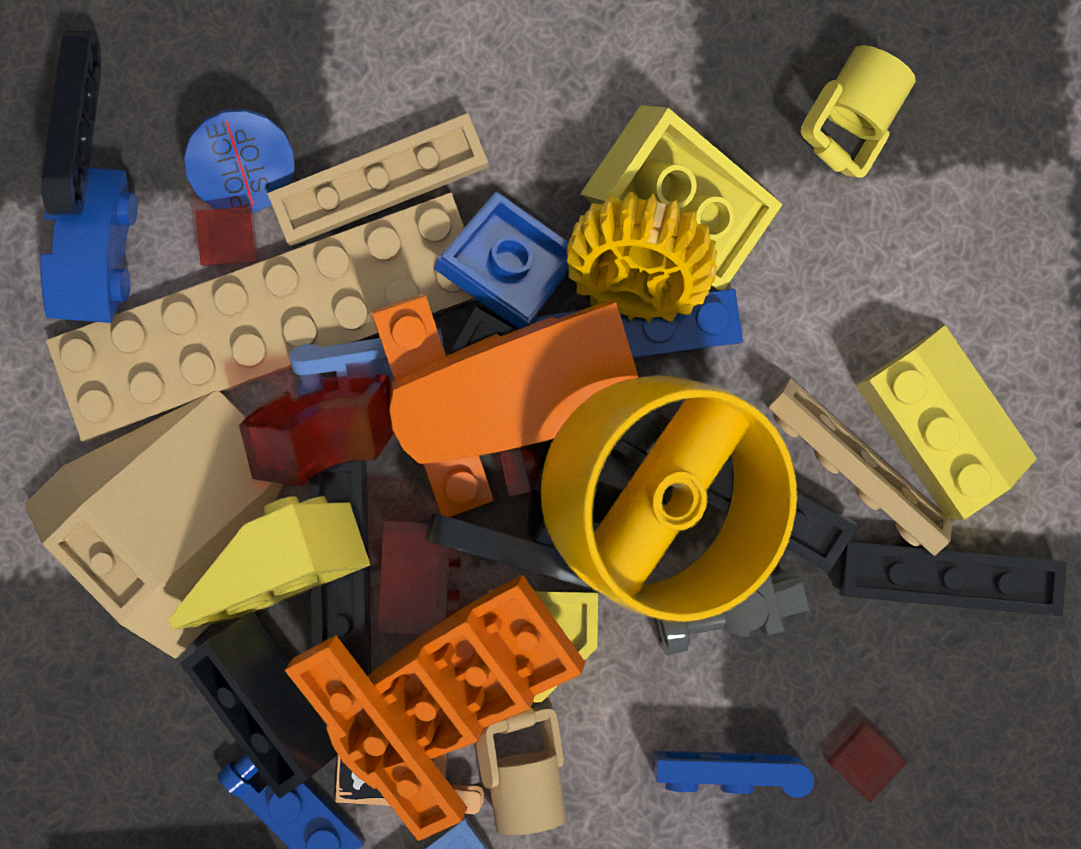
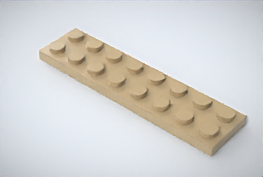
(252, 319)

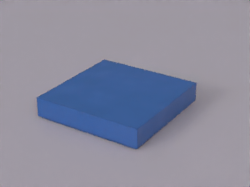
(506, 261)

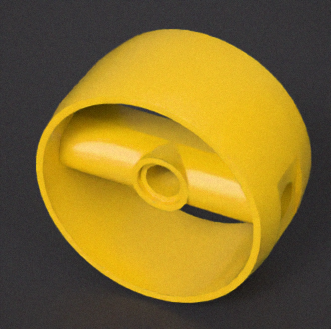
(688, 457)

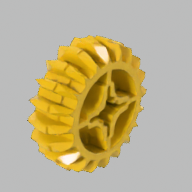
(642, 257)

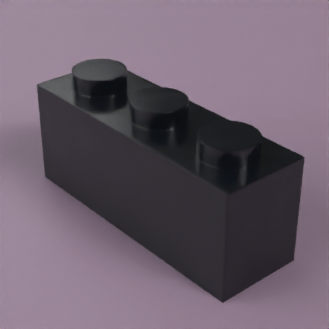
(260, 704)

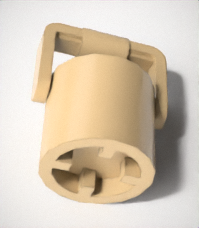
(524, 785)

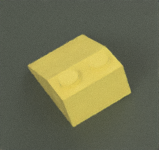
(676, 163)
(275, 560)

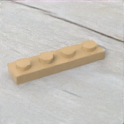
(378, 180)
(873, 478)

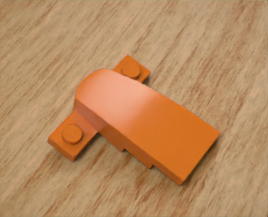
(492, 392)
(436, 696)

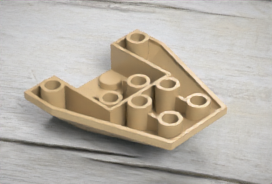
(153, 514)

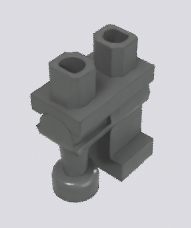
(762, 610)

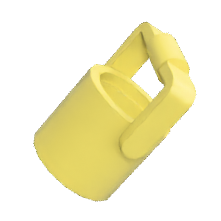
(862, 102)

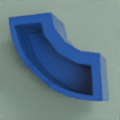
(87, 263)

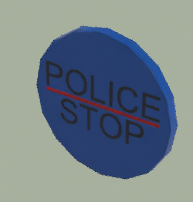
(238, 159)

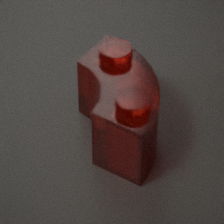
(330, 426)

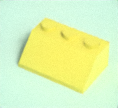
(948, 425)

